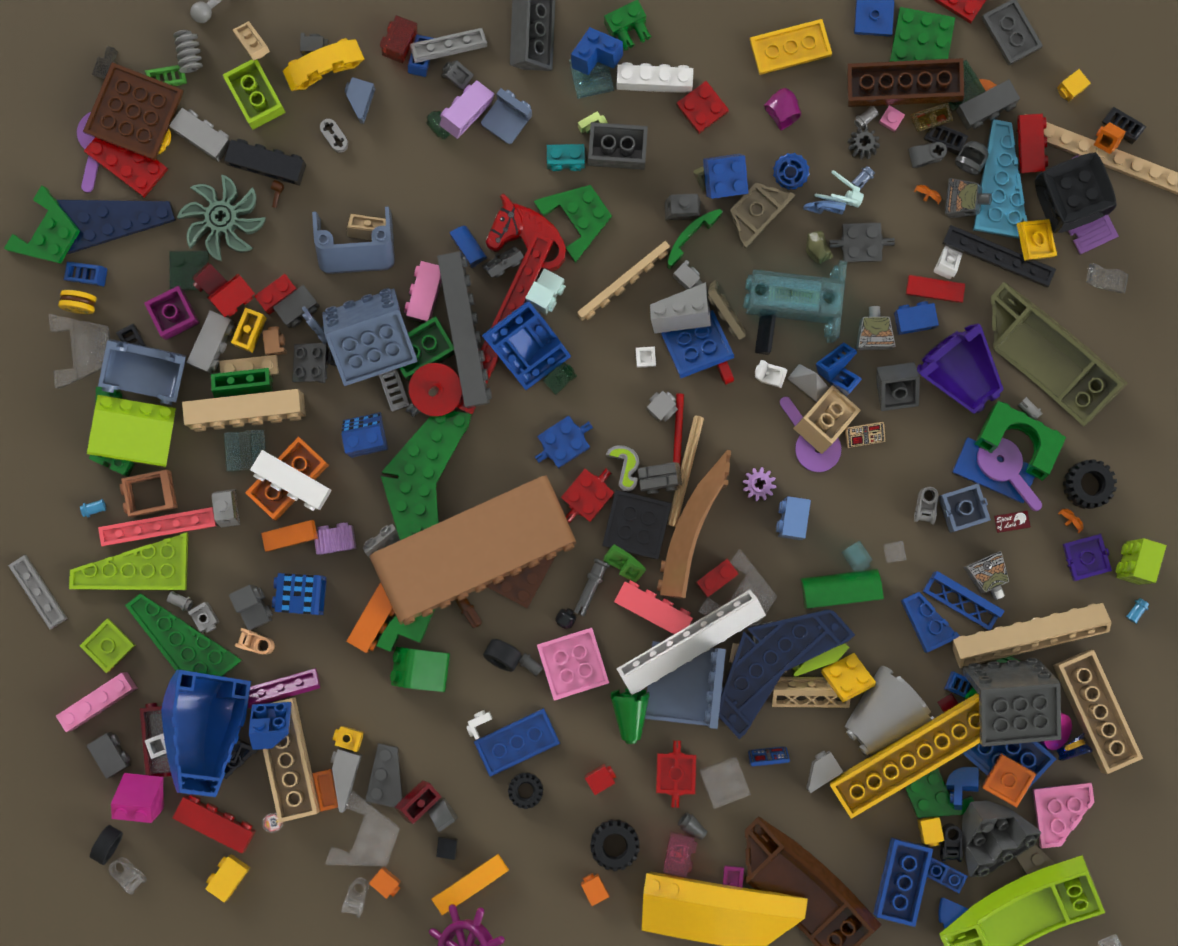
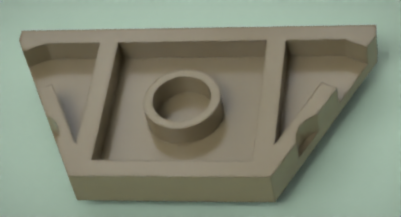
(757, 211)

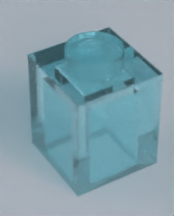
(857, 556)

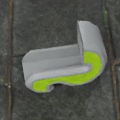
(630, 466)

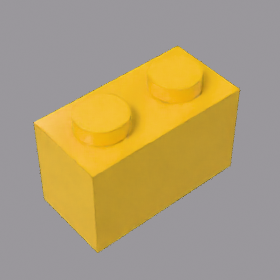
(248, 330)
(227, 877)

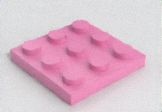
(572, 664)

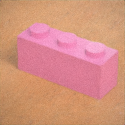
(423, 292)

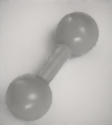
(201, 11)

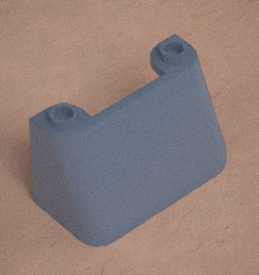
(142, 370)

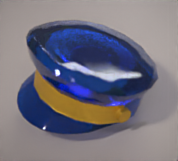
(1074, 749)

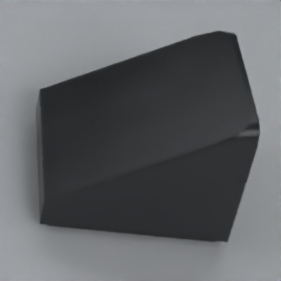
(447, 848)

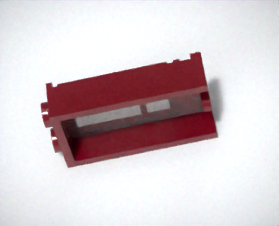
(152, 726)

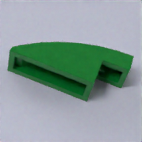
(413, 631)

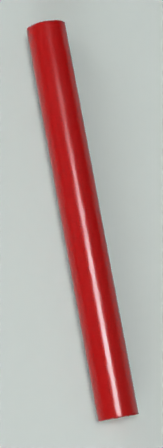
(678, 428)

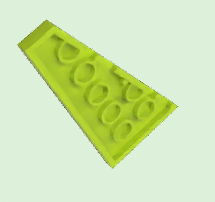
(144, 568)

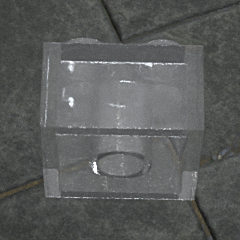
(724, 782)

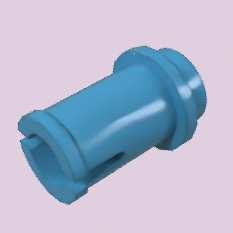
(92, 508)
(1137, 610)

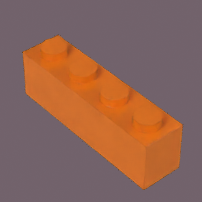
(372, 621)

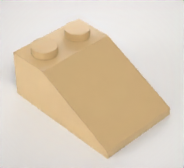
(827, 419)

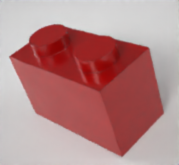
(275, 293)
(232, 295)
(716, 578)
(600, 778)

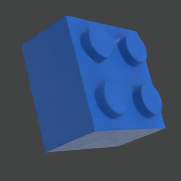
(725, 176)

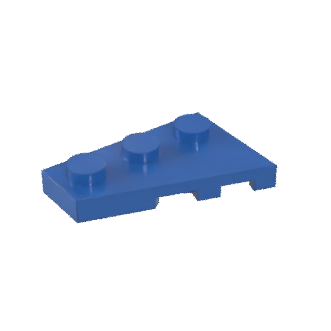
(928, 624)

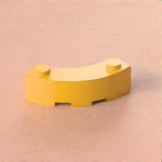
(334, 57)

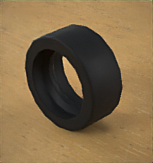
(106, 844)

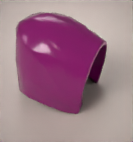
(783, 108)

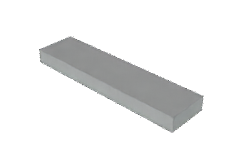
(448, 45)
(37, 592)

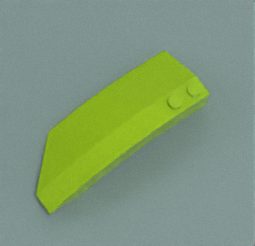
(1028, 907)

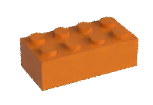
(302, 458)

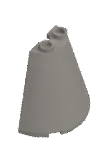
(886, 713)

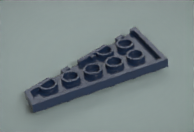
(110, 220)

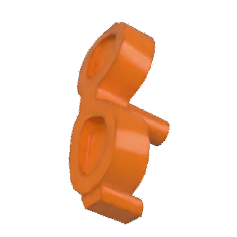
(926, 190)
(1072, 519)

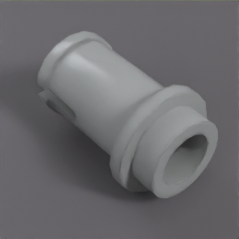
(862, 120)
(1032, 411)
(180, 601)

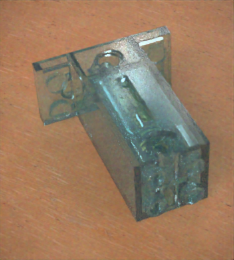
(798, 297)

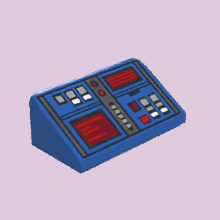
(768, 756)

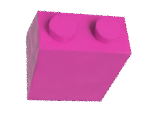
(138, 798)

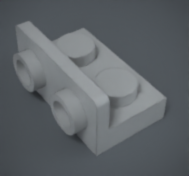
(387, 536)

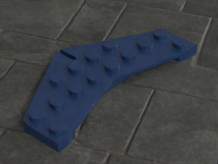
(761, 665)

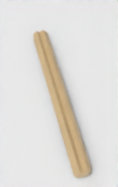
(685, 470)

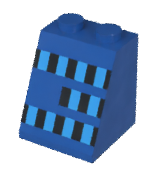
(364, 435)
(299, 594)

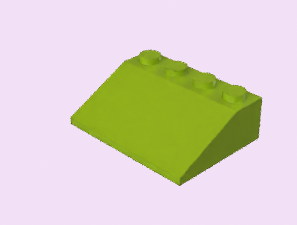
(131, 430)

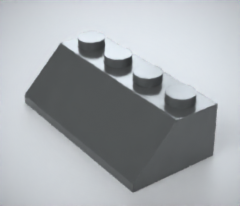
(532, 34)

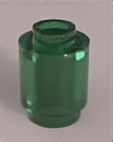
(434, 123)

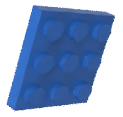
(698, 347)

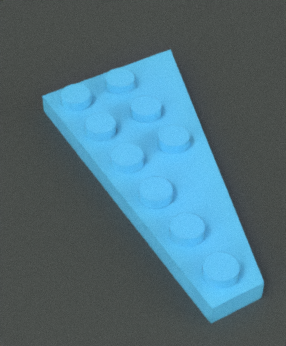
(1003, 182)

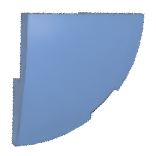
(828, 205)

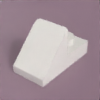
(948, 262)

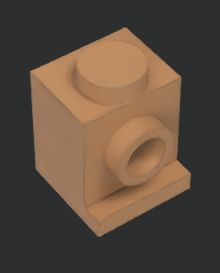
(274, 341)

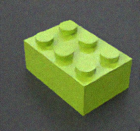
(254, 93)
(1140, 561)

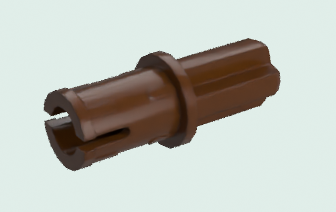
(469, 612)

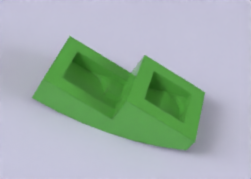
(628, 565)

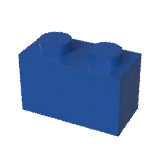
(916, 318)

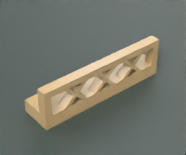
(809, 687)

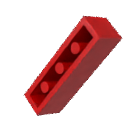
(214, 823)

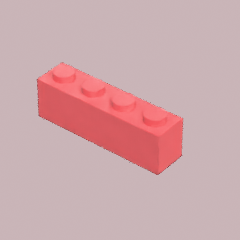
(652, 609)

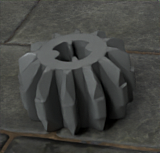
(856, 144)

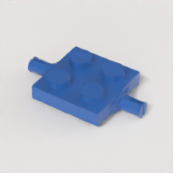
(563, 442)

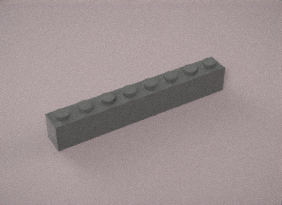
(463, 329)

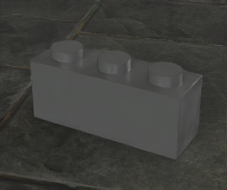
(988, 105)

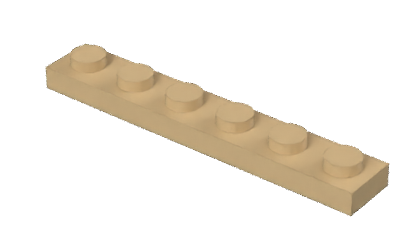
(630, 276)

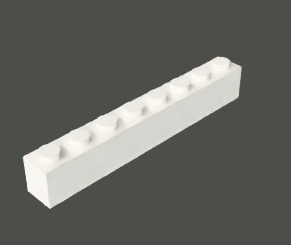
(691, 642)

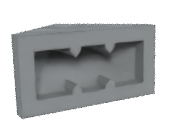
(808, 382)

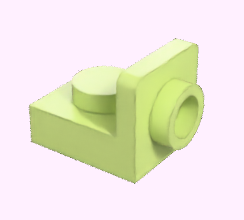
(585, 124)

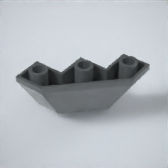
(994, 836)

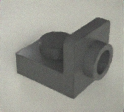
(457, 74)

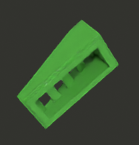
(164, 71)

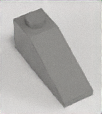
(344, 774)

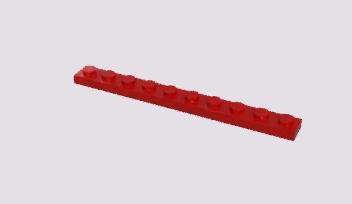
(516, 296)

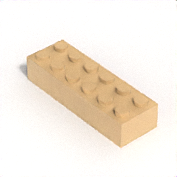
(244, 409)
(1097, 711)
(291, 772)

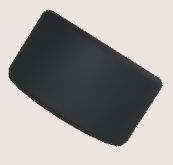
(502, 655)

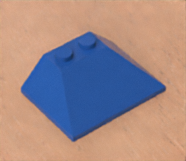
(527, 345)

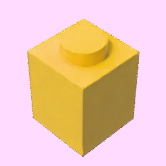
(1073, 85)
(930, 831)

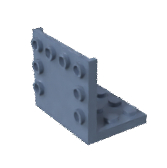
(368, 336)
(689, 692)

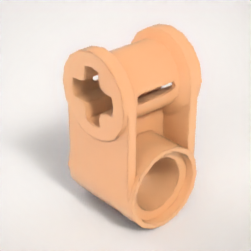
(252, 640)

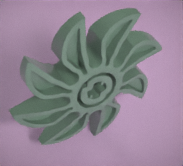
(213, 214)

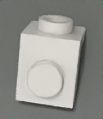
(770, 374)
(480, 718)

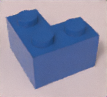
(596, 48)

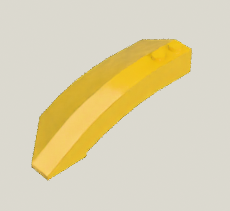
(717, 911)

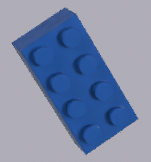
(903, 882)

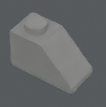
(822, 770)

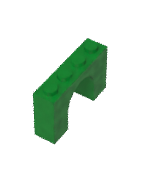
(1045, 441)

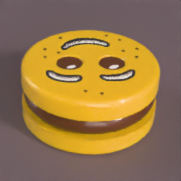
(77, 302)

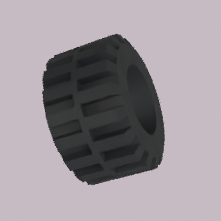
(1104, 479)
(614, 862)

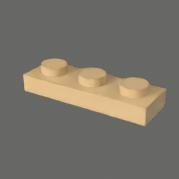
(251, 41)
(251, 363)

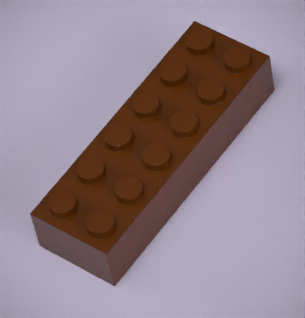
(905, 82)

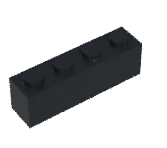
(265, 162)

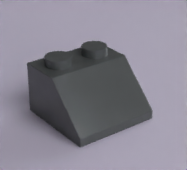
(898, 386)

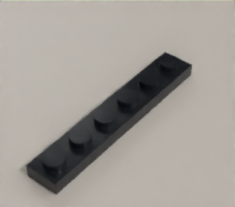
(998, 256)

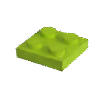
(107, 645)

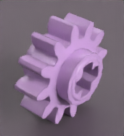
(752, 479)

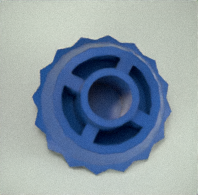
(791, 171)

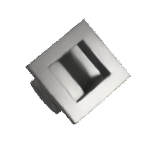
(687, 276)
(204, 609)

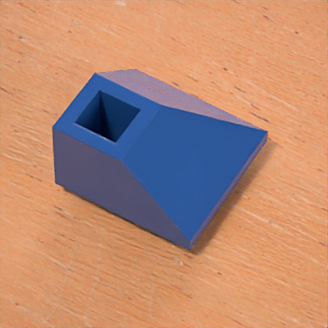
(269, 724)

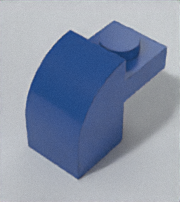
(962, 780)

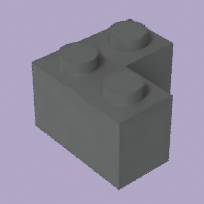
(251, 606)

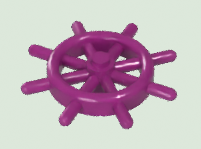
(474, 926)

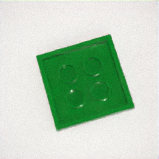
(921, 36)

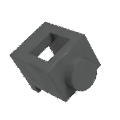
(311, 43)

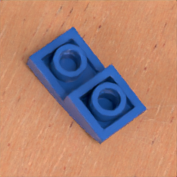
(946, 875)

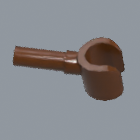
(278, 187)

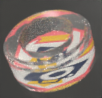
(271, 824)

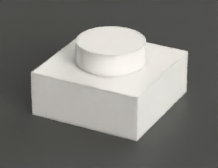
(645, 357)

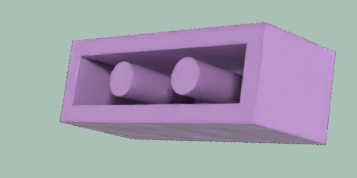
(466, 109)

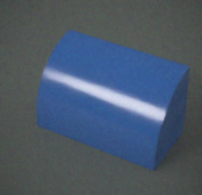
(468, 245)

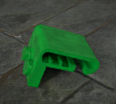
(420, 669)

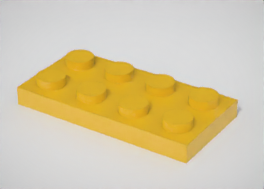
(790, 46)

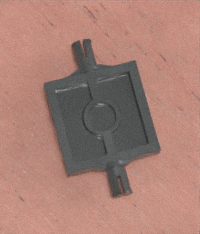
(862, 242)

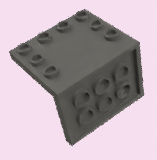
(1016, 701)

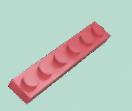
(157, 526)

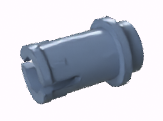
(866, 174)

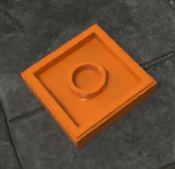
(1009, 780)

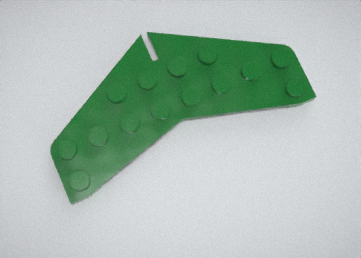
(418, 471)

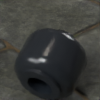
(566, 618)

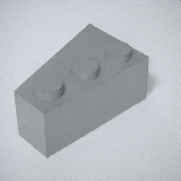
(682, 311)

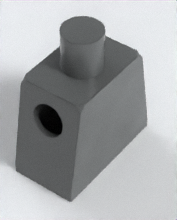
(682, 207)

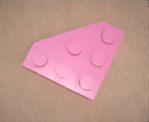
(1060, 811)

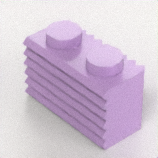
(335, 539)

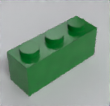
(241, 383)

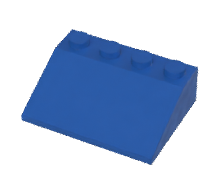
(1031, 755)

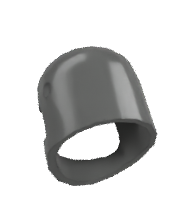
(972, 157)

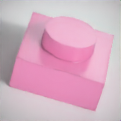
(891, 118)

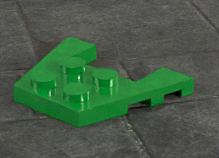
(583, 210)
(52, 236)
(931, 798)

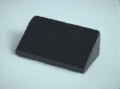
(765, 334)

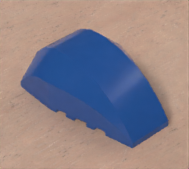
(201, 727)

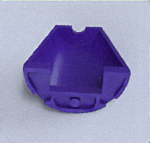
(963, 368)

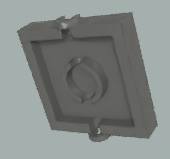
(497, 267)

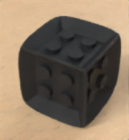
(1075, 192)

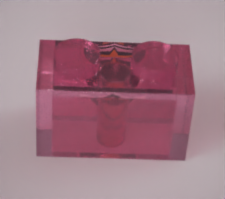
(678, 854)

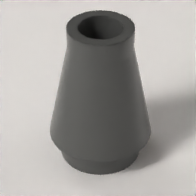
(691, 825)

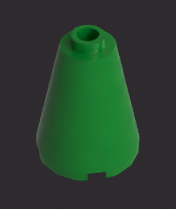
(630, 713)

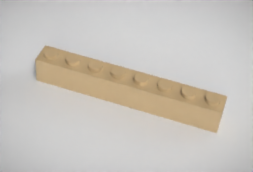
(1031, 635)

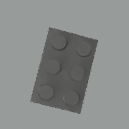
(1012, 31)

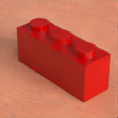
(1032, 143)

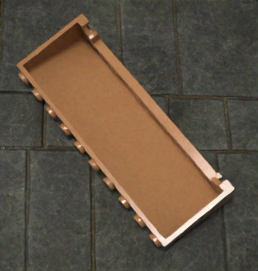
(473, 550)

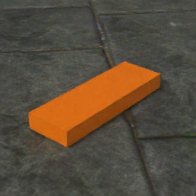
(289, 535)

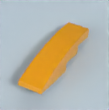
(470, 884)

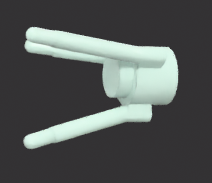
(851, 198)

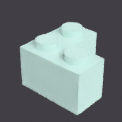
(545, 290)

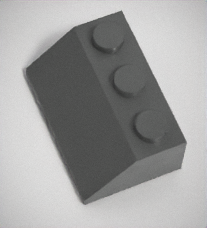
(617, 146)

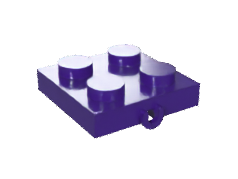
(1087, 557)

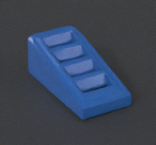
(419, 68)
(97, 276)
(830, 371)
(951, 683)

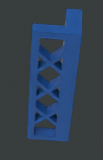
(965, 593)

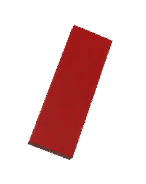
(935, 289)

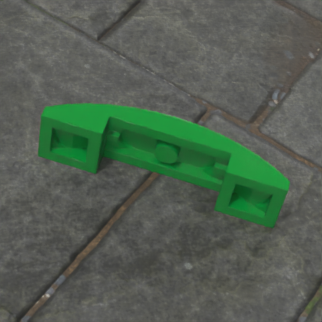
(707, 220)

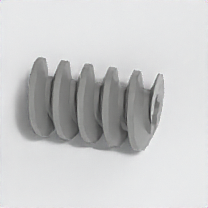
(186, 51)

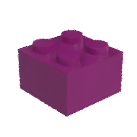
(172, 313)

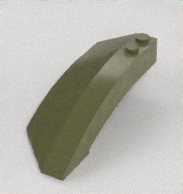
(1051, 356)

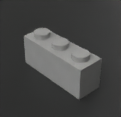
(200, 134)
(211, 342)

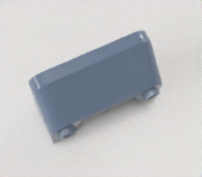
(355, 256)

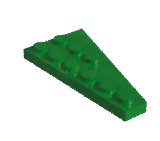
(179, 642)

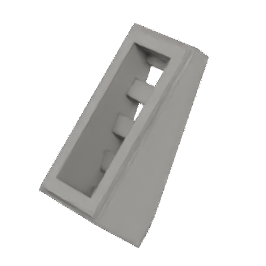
(383, 376)

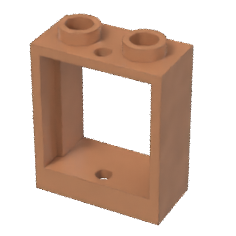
(168, 492)

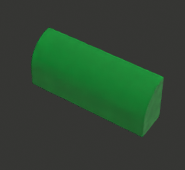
(842, 588)

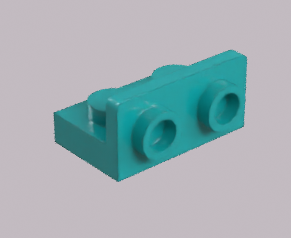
(566, 157)

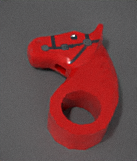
(522, 222)

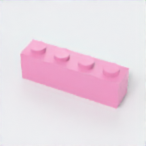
(96, 702)

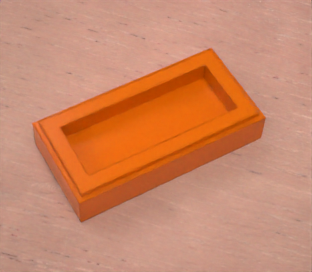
(325, 789)

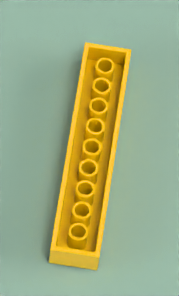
(909, 758)

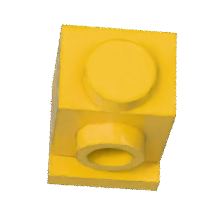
(355, 738)

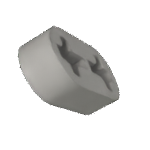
(337, 133)

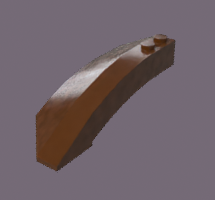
(787, 868)

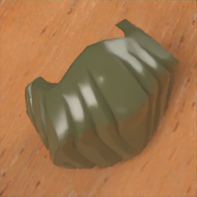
(817, 247)

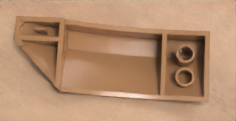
(684, 538)

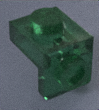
(560, 377)

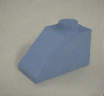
(360, 96)

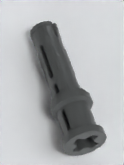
(595, 577)

